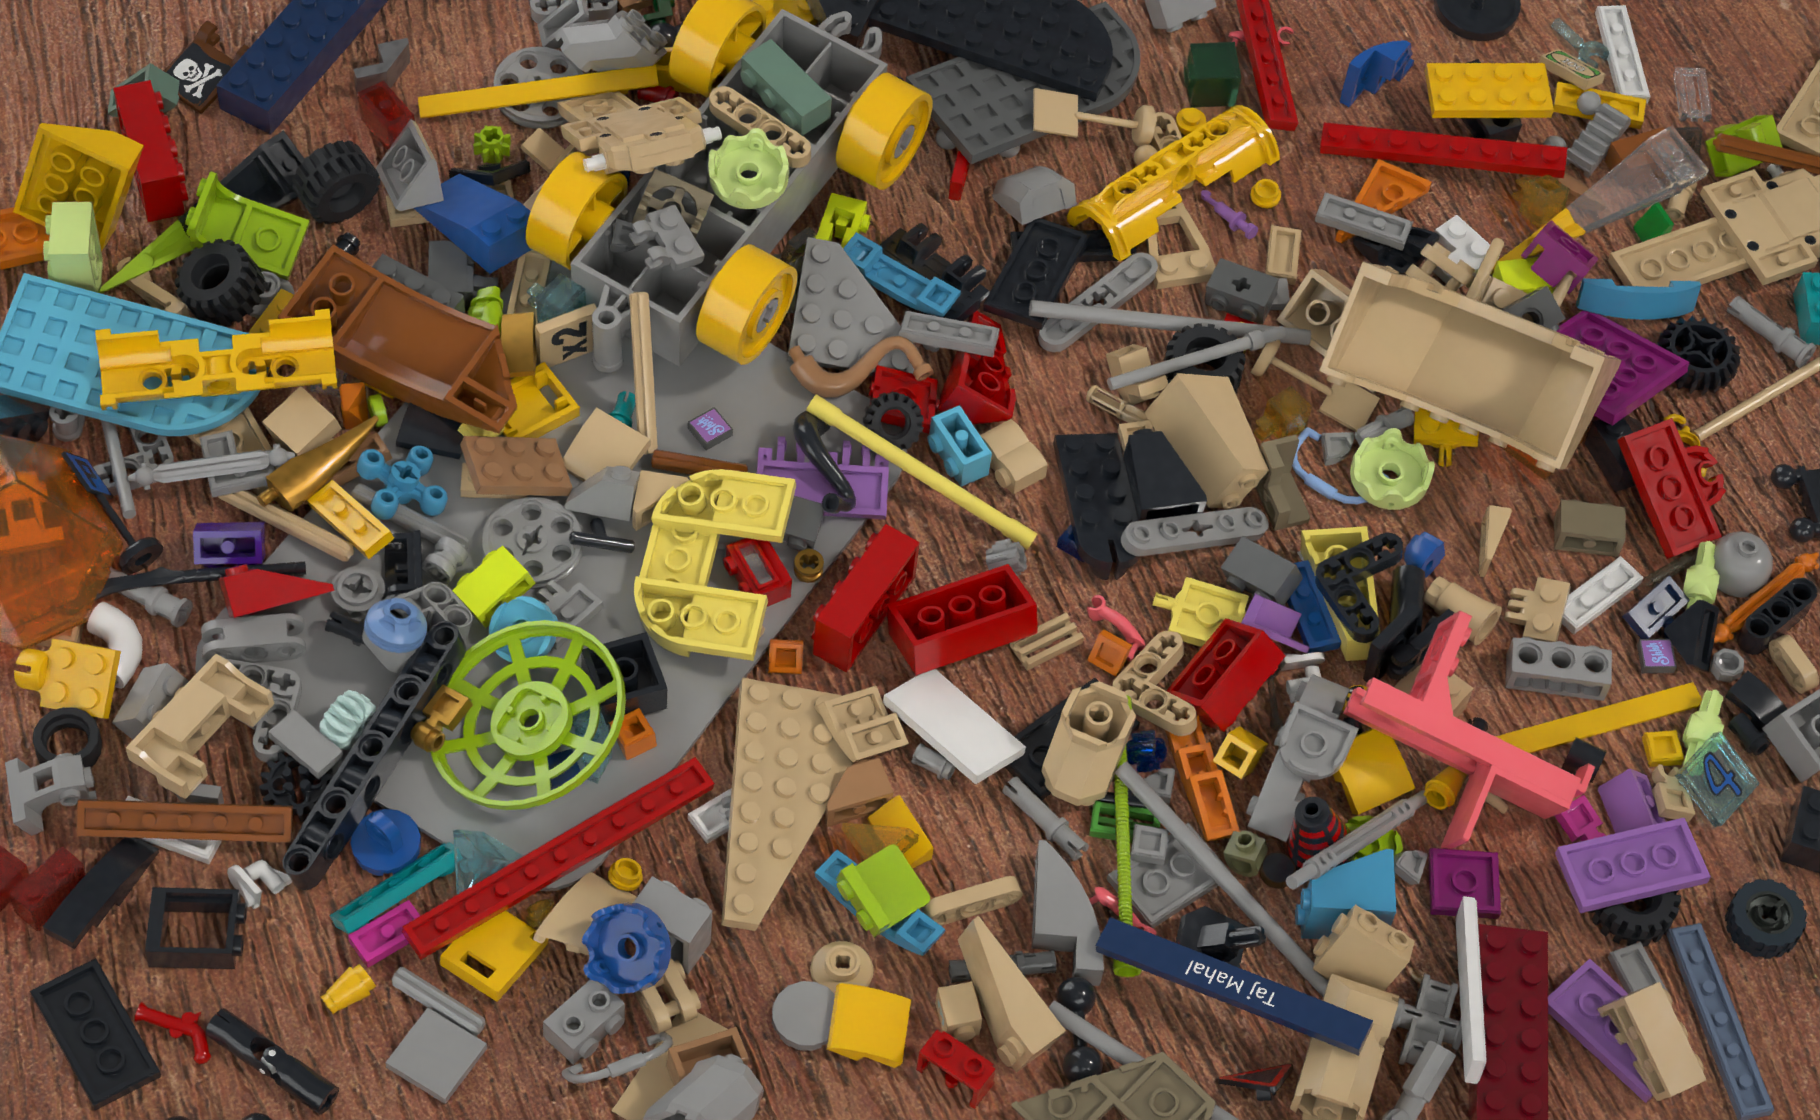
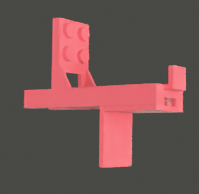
(1428, 725)

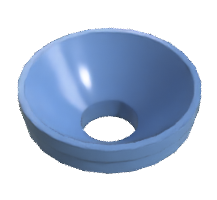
(395, 633)

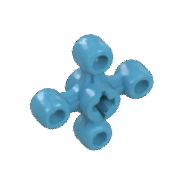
(401, 482)

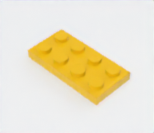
(1488, 90)

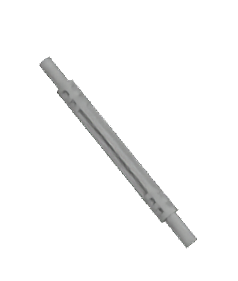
(1356, 840)

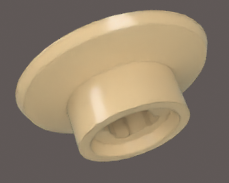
(824, 968)

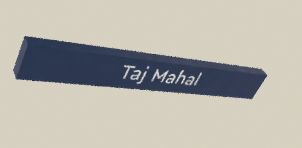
(1234, 986)

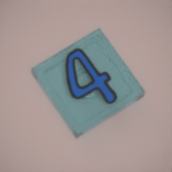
(1717, 779)

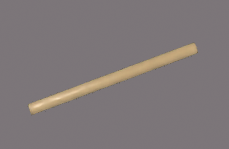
(1757, 400)

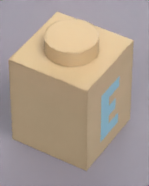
(959, 1011)

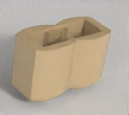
(1013, 457)

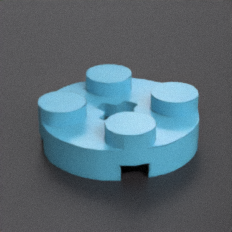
(520, 611)

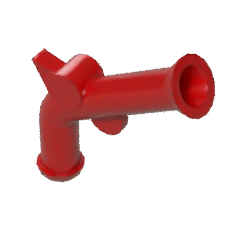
(177, 1027)

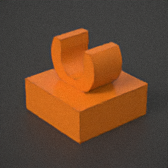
(1109, 652)

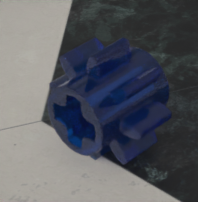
(1146, 751)

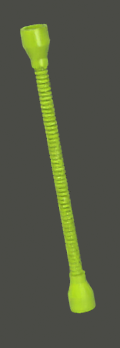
(1123, 862)

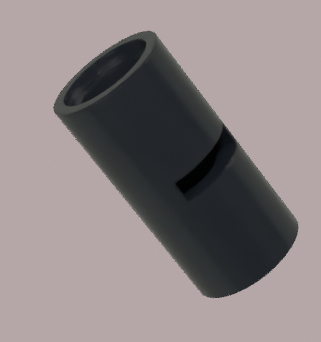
(1406, 587)

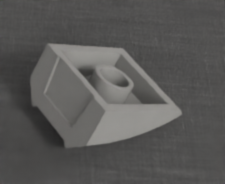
(1034, 193)

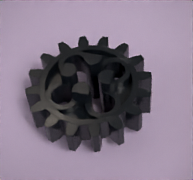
(282, 774)

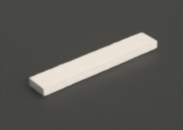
(1470, 990)

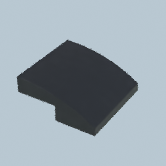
(431, 431)

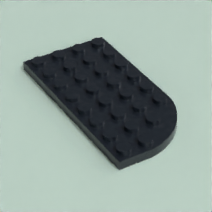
(1033, 39)

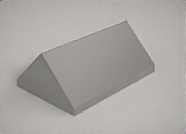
(410, 171)

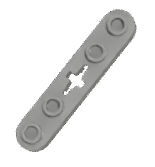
(1115, 287)
(1173, 533)

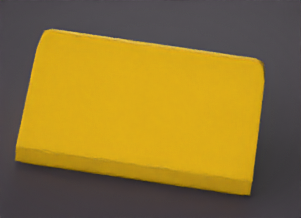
(896, 814)

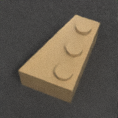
(1656, 1039)

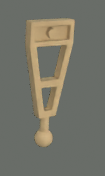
(1181, 267)

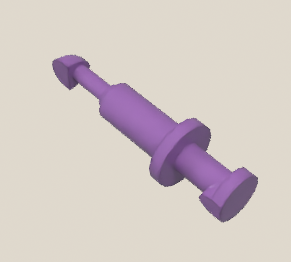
(1235, 220)

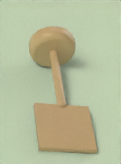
(1059, 115)
(1346, 404)

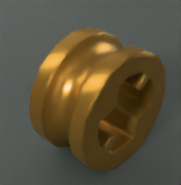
(808, 574)

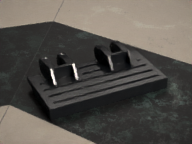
(911, 252)

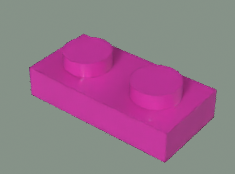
(383, 934)

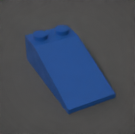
(480, 222)

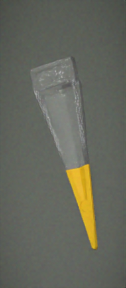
(1645, 177)

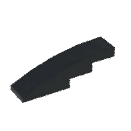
(99, 890)

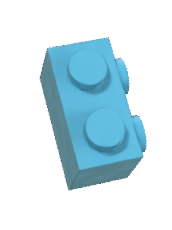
(959, 446)

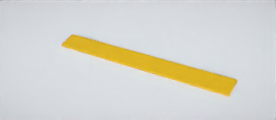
(537, 91)
(1605, 719)

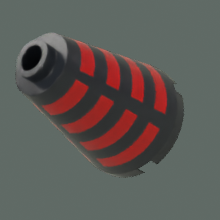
(1314, 829)

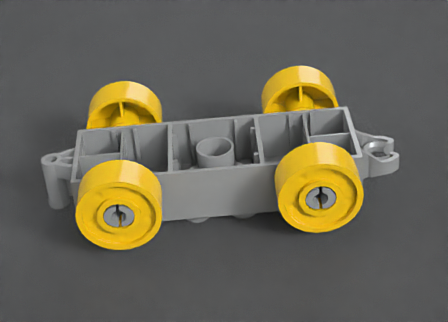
(740, 288)

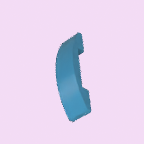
(898, 281)
(1637, 302)
(914, 933)

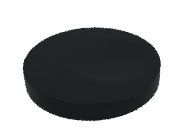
(1478, 18)

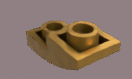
(519, 343)

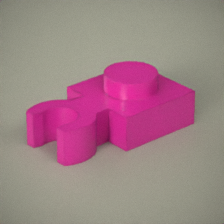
(1580, 820)

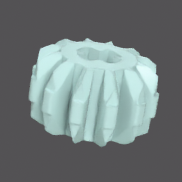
(347, 719)

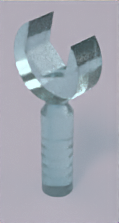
(1586, 49)

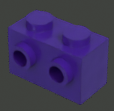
(229, 543)

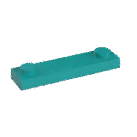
(395, 888)

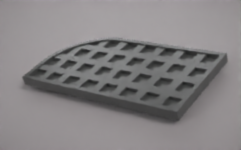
(993, 110)

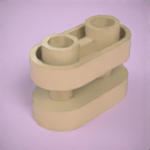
(1438, 256)
(682, 1000)

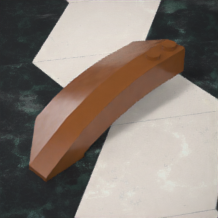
(409, 342)

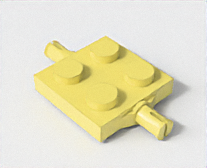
(1201, 609)

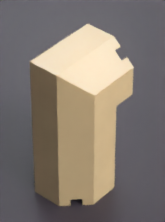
(1335, 1081)

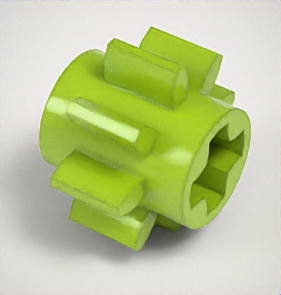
(492, 144)

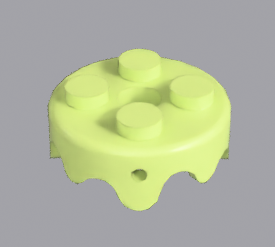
(750, 153)
(1393, 454)

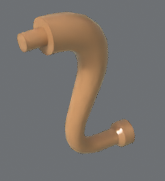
(838, 384)

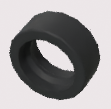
(62, 719)

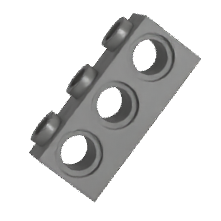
(1545, 677)

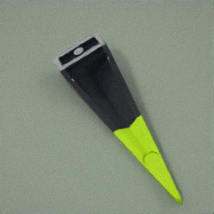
(260, 177)

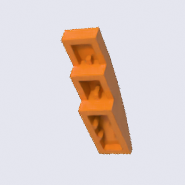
(1203, 784)

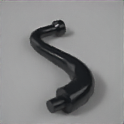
(807, 434)

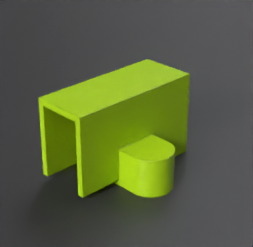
(1757, 128)

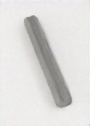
(410, 519)

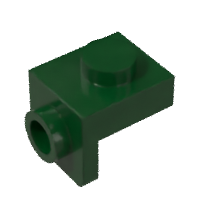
(662, 13)

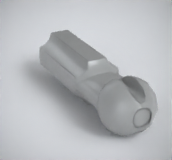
(1422, 1082)

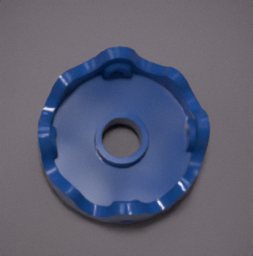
(607, 953)

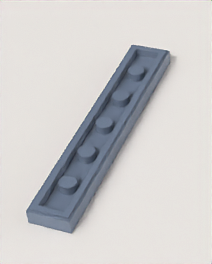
(1720, 1022)

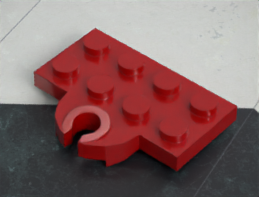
(1673, 486)

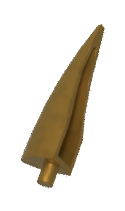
(308, 472)

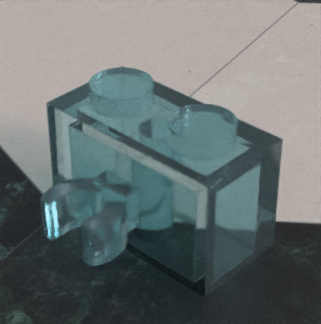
(557, 298)

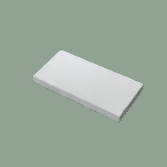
(954, 725)

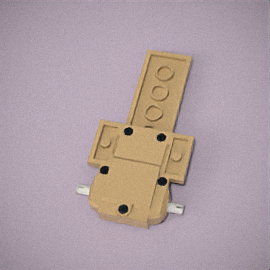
(634, 135)
(1755, 226)

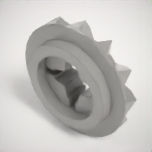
(349, 580)

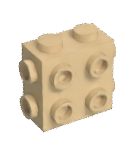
(1363, 950)

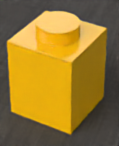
(1240, 752)

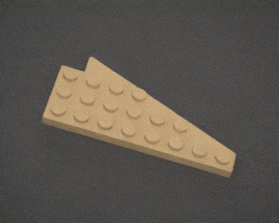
(779, 792)

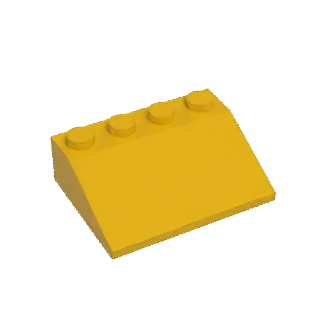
(78, 167)

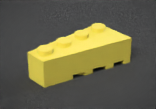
(1324, 543)

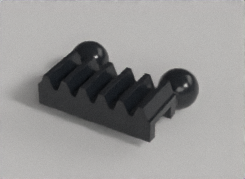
(1784, 477)

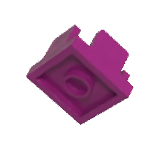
(1560, 255)

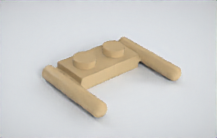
(1500, 294)

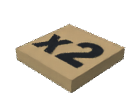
(565, 336)

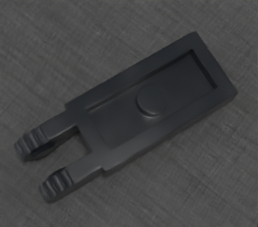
(1411, 655)

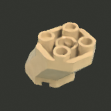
(1088, 744)

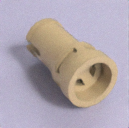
(1678, 203)

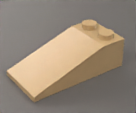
(1012, 1008)

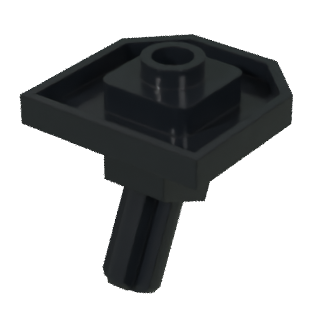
(1218, 935)

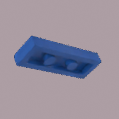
(1315, 623)

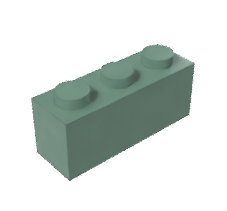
(785, 87)

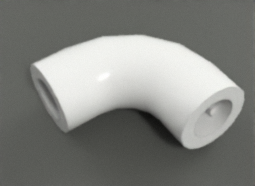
(121, 635)

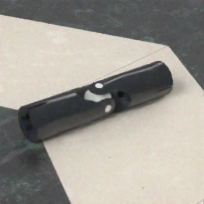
(285, 1069)

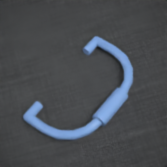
(1316, 483)

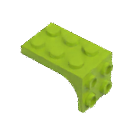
(263, 231)

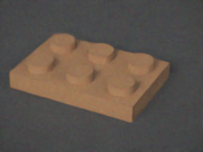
(516, 466)

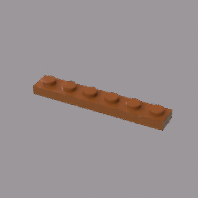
(184, 820)

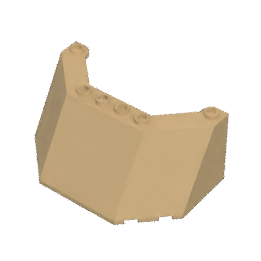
(1469, 364)

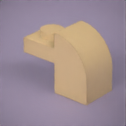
(1131, 359)

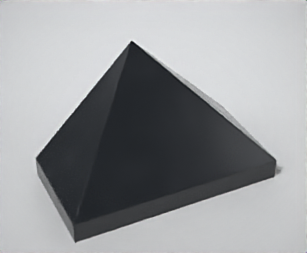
(1695, 634)

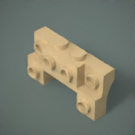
(191, 719)

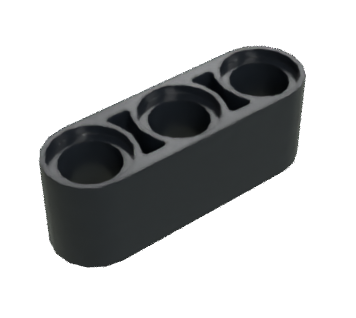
(1787, 608)

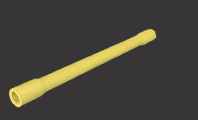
(835, 417)

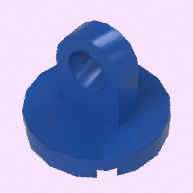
(386, 842)

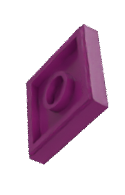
(1464, 874)

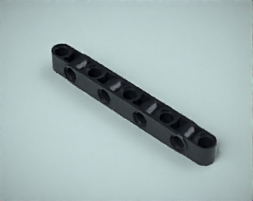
(364, 775)

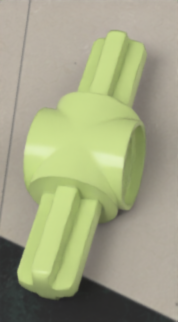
(1702, 578)
(1703, 723)

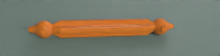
(1736, 620)

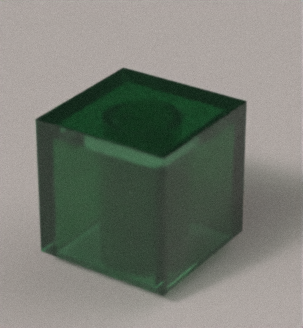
(1212, 74)

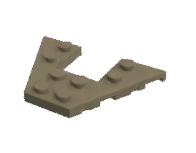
(1138, 1090)

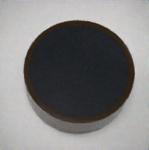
(1276, 869)

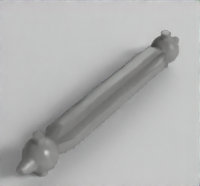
(210, 466)

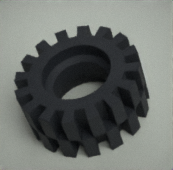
(899, 402)

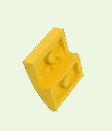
(1373, 772)
(869, 1024)

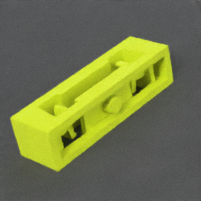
(846, 215)

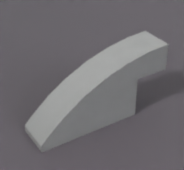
(1064, 915)

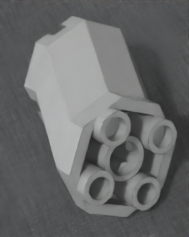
(612, 43)
(712, 1091)

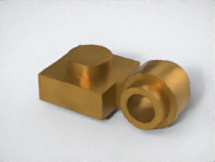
(443, 710)

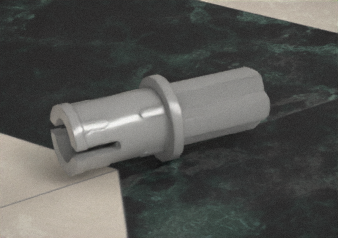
(1398, 419)

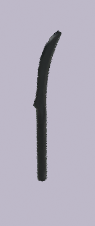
(164, 576)

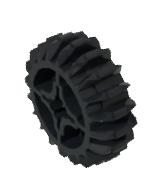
(1700, 346)

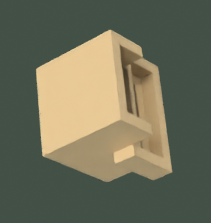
(301, 423)

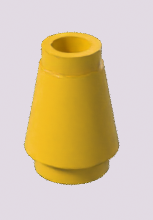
(1444, 788)
(348, 989)

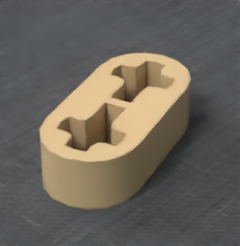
(1793, 664)

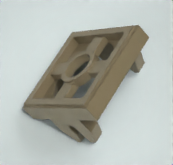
(662, 180)

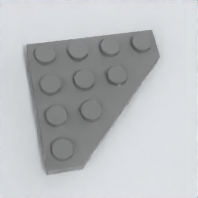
(839, 312)

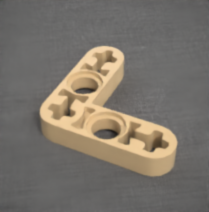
(1146, 689)

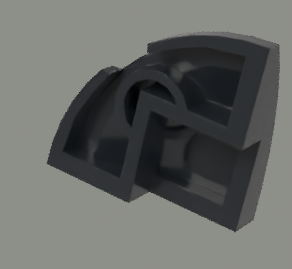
(1395, 258)

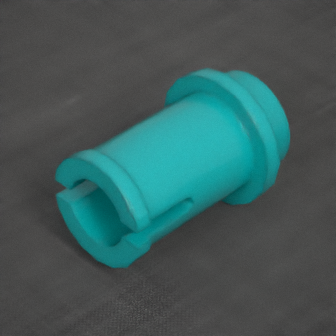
(624, 410)

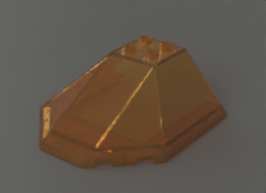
(51, 544)

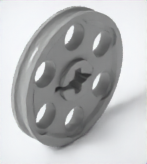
(545, 59)
(527, 530)

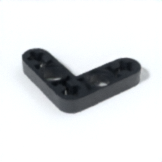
(1348, 577)

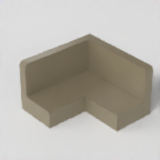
(1277, 487)

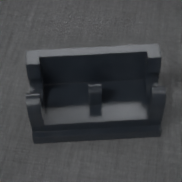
(403, 564)

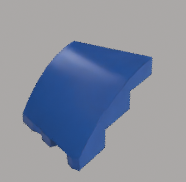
(1374, 67)

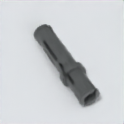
(1026, 962)

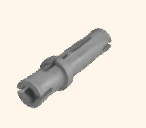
(1055, 828)

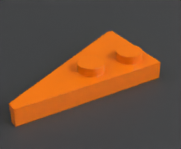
(1388, 190)

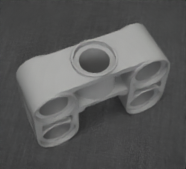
(437, 604)

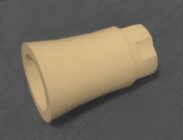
(1448, 595)

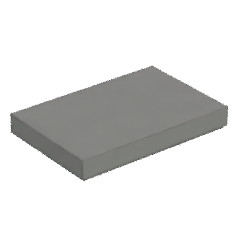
(1166, 888)

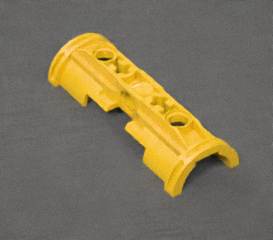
(1154, 183)
(136, 356)

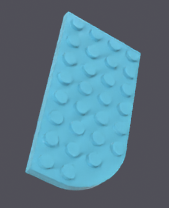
(54, 357)

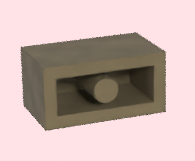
(1589, 528)

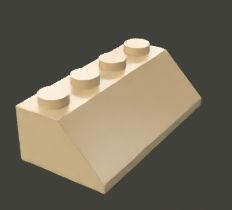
(1317, 308)

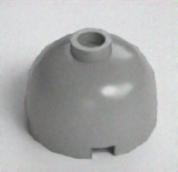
(1742, 563)

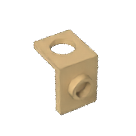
(545, 150)

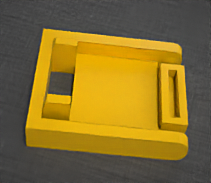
(534, 413)
(500, 944)

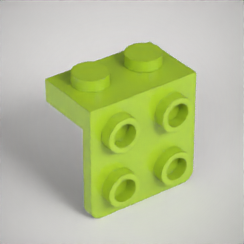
(882, 890)

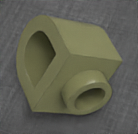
(1245, 853)

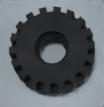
(1642, 925)

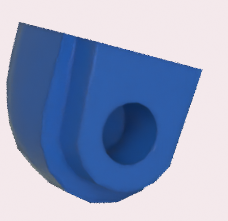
(1424, 552)

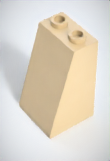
(1210, 436)

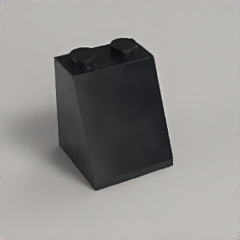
(1160, 478)

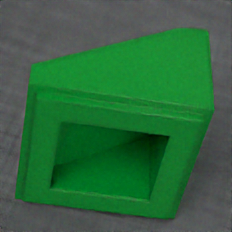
(1653, 223)

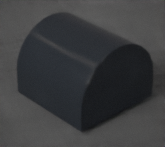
(1582, 754)

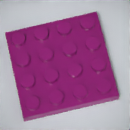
(1643, 367)

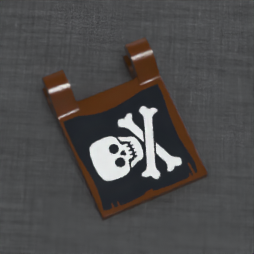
(201, 68)

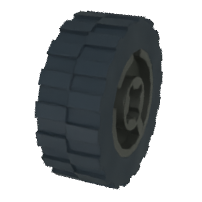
(1771, 935)

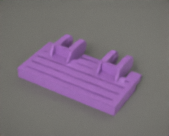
(867, 481)

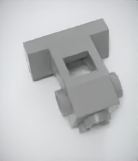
(70, 785)

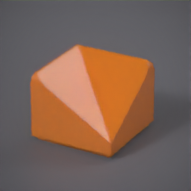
(353, 404)
(635, 735)

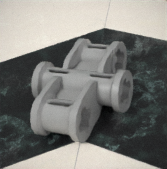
(1428, 1019)

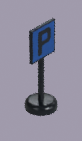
(138, 553)

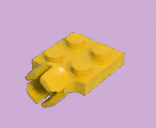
(71, 676)

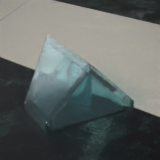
(478, 857)

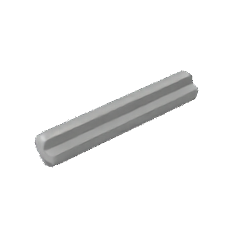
(438, 1001)

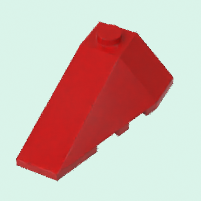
(980, 382)

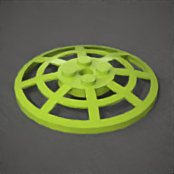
(528, 700)

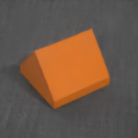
(785, 656)

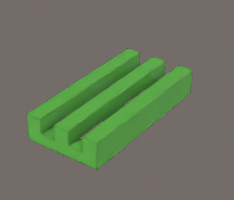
(1106, 827)

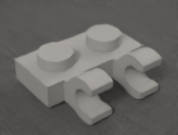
(673, 236)

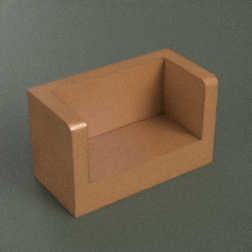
(684, 1056)

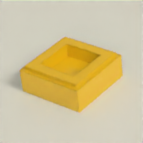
(1662, 748)

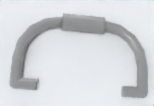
(621, 1066)

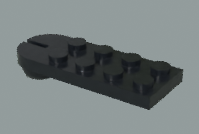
(1097, 499)

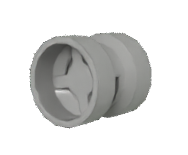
(444, 560)

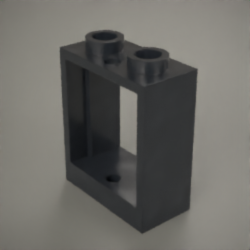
(194, 900)

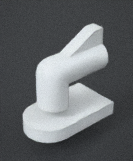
(1295, 661)
(244, 881)

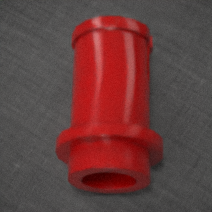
(657, 93)

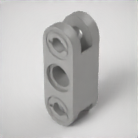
(254, 638)

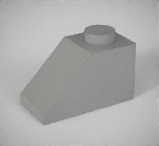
(606, 494)

